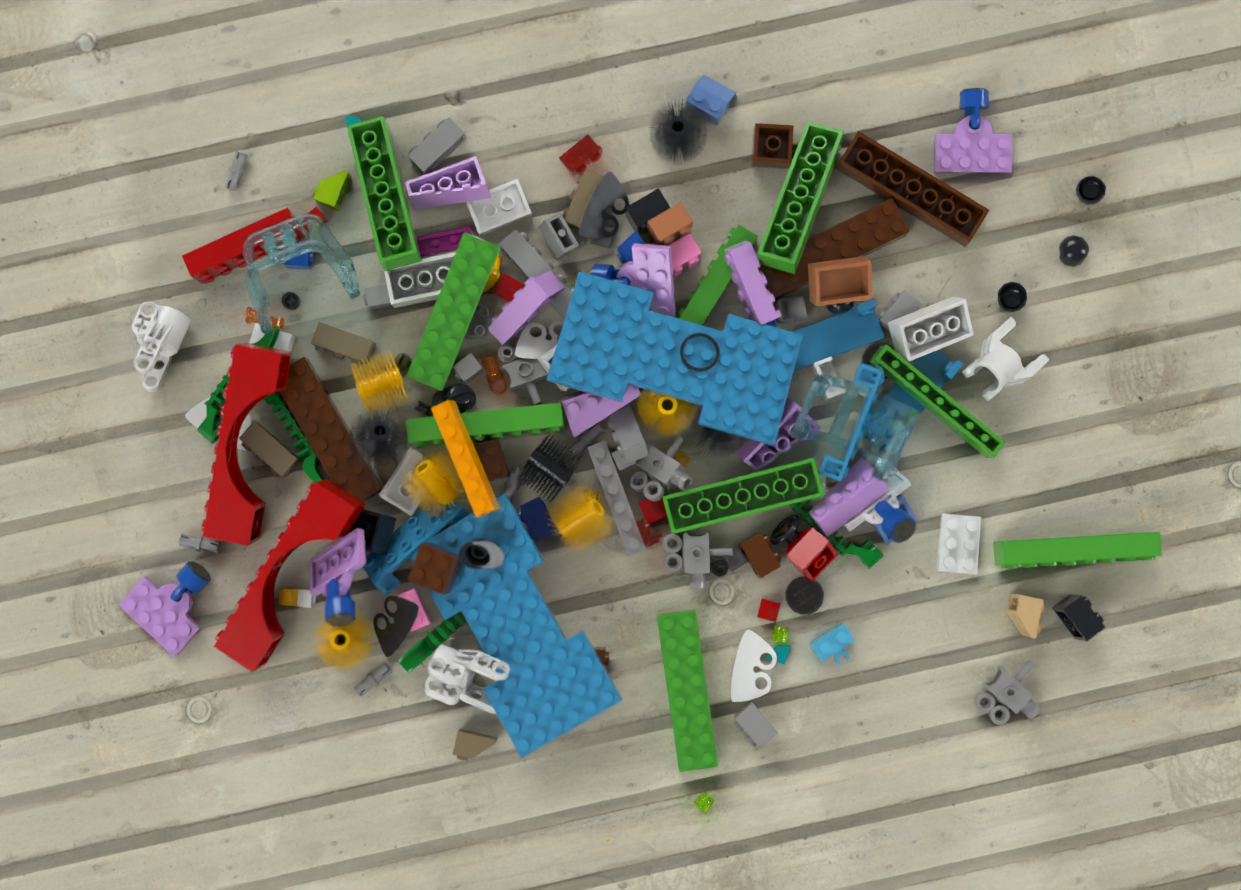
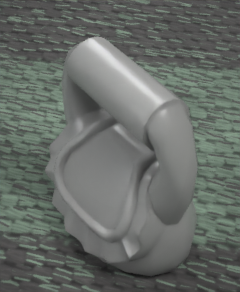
(796, 308)

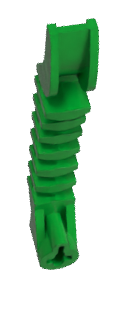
(211, 423)
(310, 464)
(866, 553)
(433, 640)

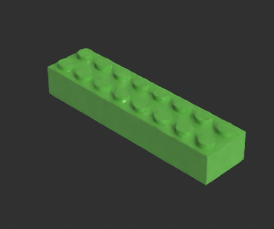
(384, 193)
(800, 197)
(453, 311)
(492, 424)
(743, 495)
(1081, 549)
(687, 690)

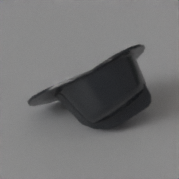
(460, 393)
(481, 554)

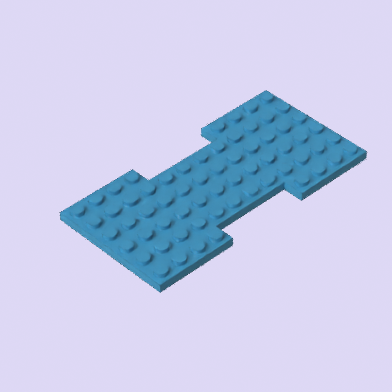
(618, 341)
(551, 678)

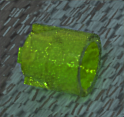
(780, 634)
(704, 802)

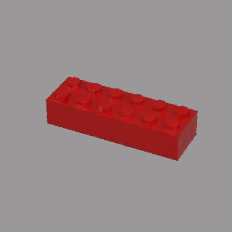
(227, 252)

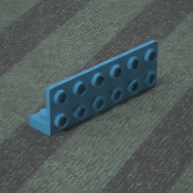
(839, 334)
(935, 367)
(869, 377)
(407, 541)

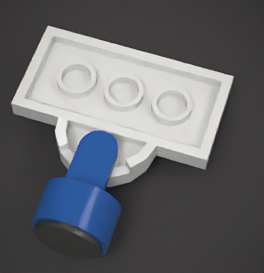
(886, 510)

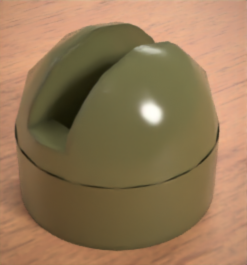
(406, 362)

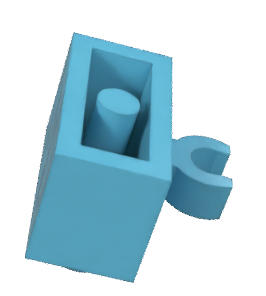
(832, 643)

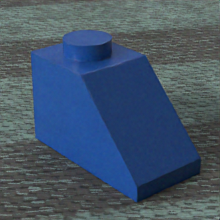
(625, 249)

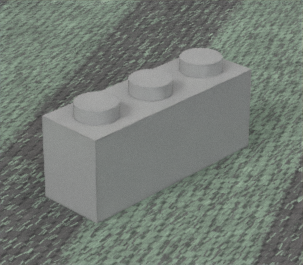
(437, 146)
(627, 434)

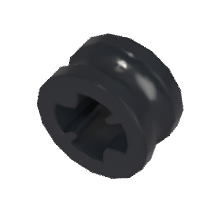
(295, 305)
(423, 408)
(725, 570)

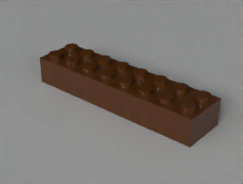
(912, 189)
(849, 239)
(327, 431)

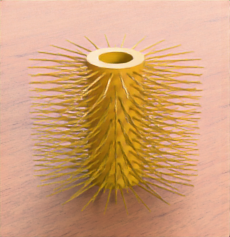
(379, 383)
(665, 416)
(436, 482)
(580, 518)
(352, 642)

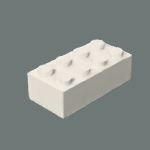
(418, 281)
(931, 328)

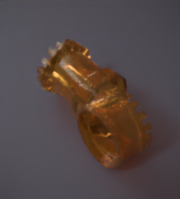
(251, 317)
(494, 373)

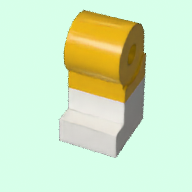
(296, 597)

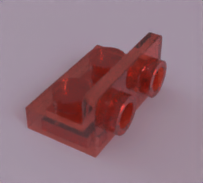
(581, 155)
(645, 530)

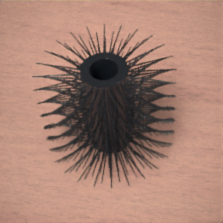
(678, 132)
(717, 437)
(378, 438)
(549, 467)

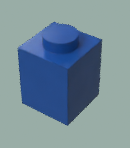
(301, 261)

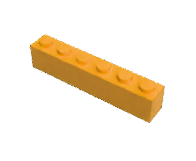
(465, 458)

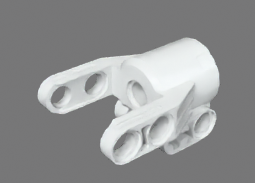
(162, 336)
(1002, 362)
(455, 676)

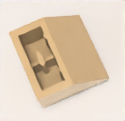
(1025, 614)

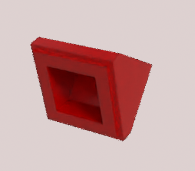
(768, 610)

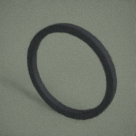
(701, 335)

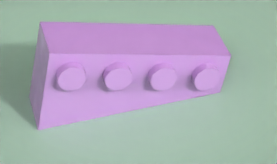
(449, 185)
(751, 283)
(525, 306)
(587, 409)
(760, 454)
(848, 497)

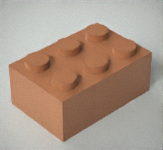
(669, 226)
(840, 281)

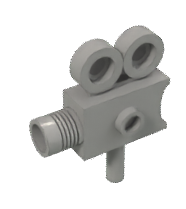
(522, 372)
(661, 469)
(695, 556)
(1009, 693)

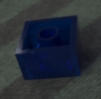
(535, 516)

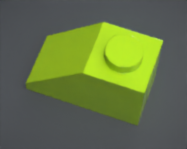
(332, 190)

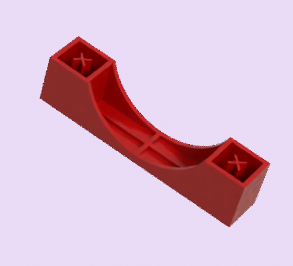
(233, 508)
(254, 627)

